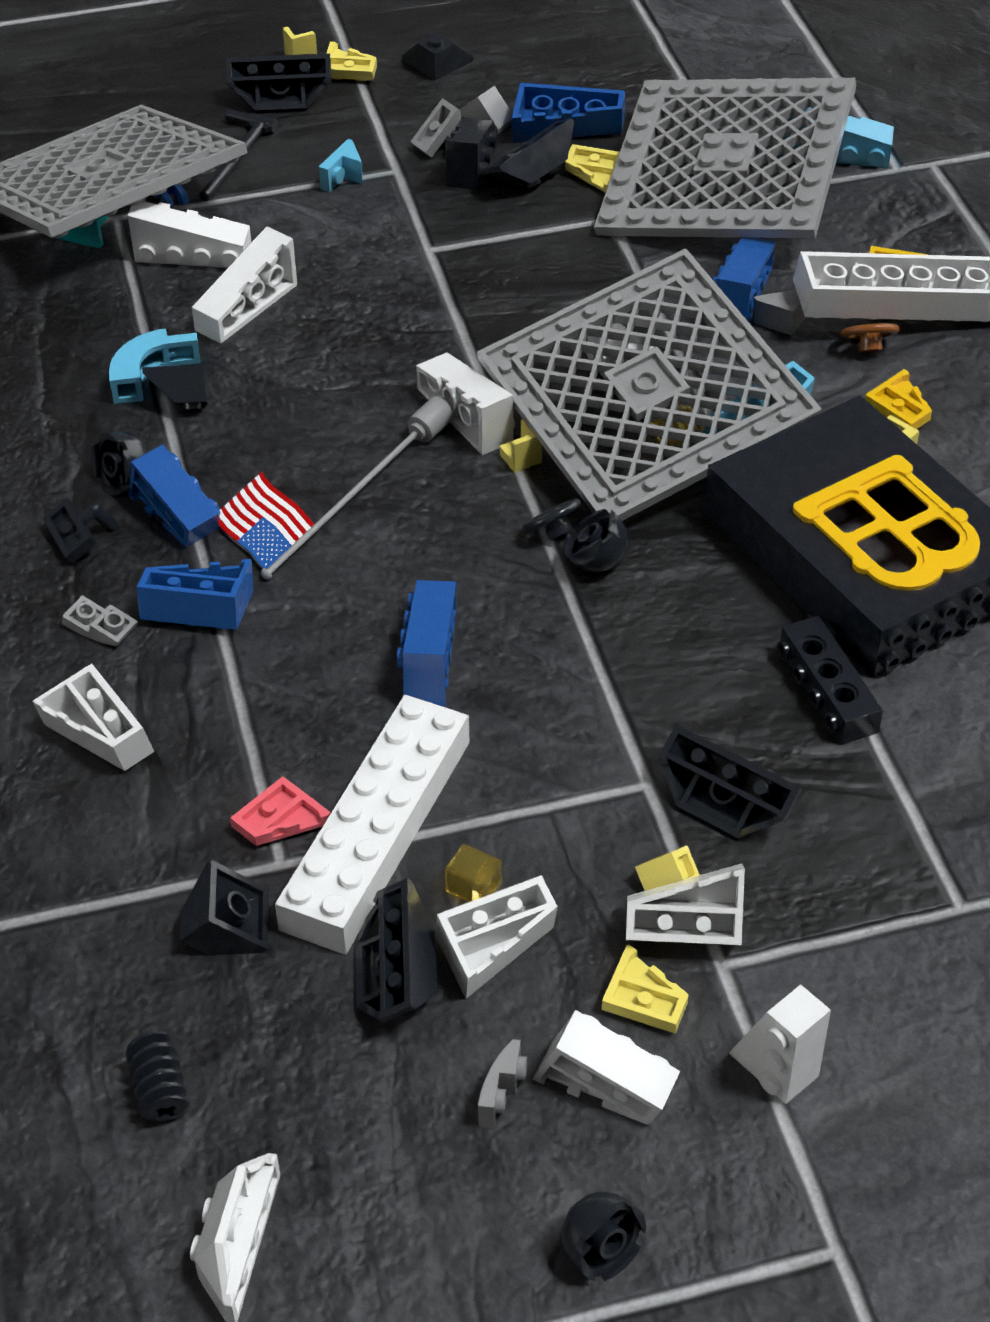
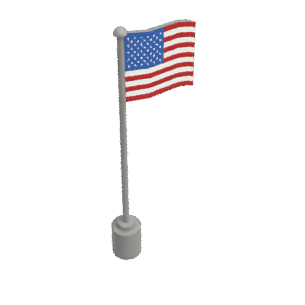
(275, 527)

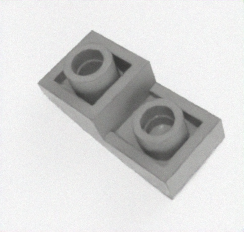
(99, 624)
(501, 1081)

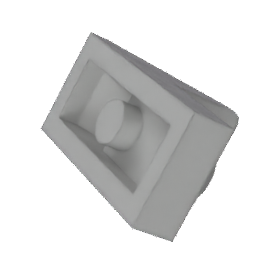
(437, 127)

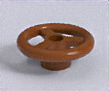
(869, 335)

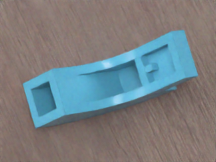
(148, 350)

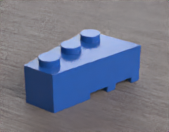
(173, 495)
(196, 596)

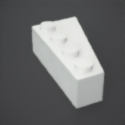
(184, 237)
(248, 286)
(479, 406)

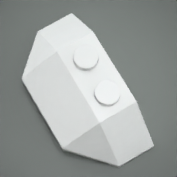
(234, 1232)

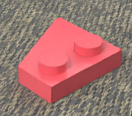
(279, 813)

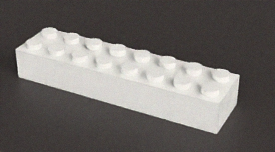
(893, 286)
(372, 824)

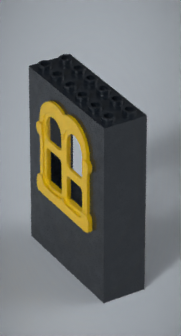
(802, 483)

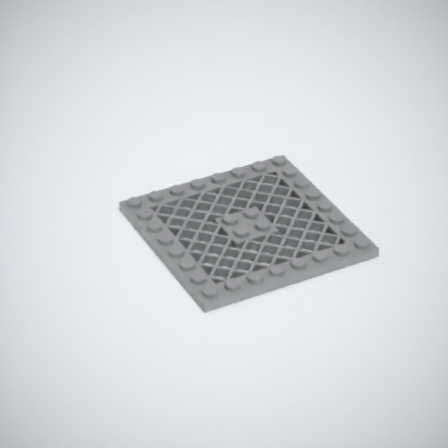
(727, 158)
(108, 168)
(646, 385)

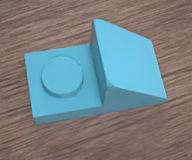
(341, 165)

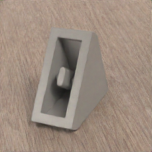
(489, 107)
(778, 311)

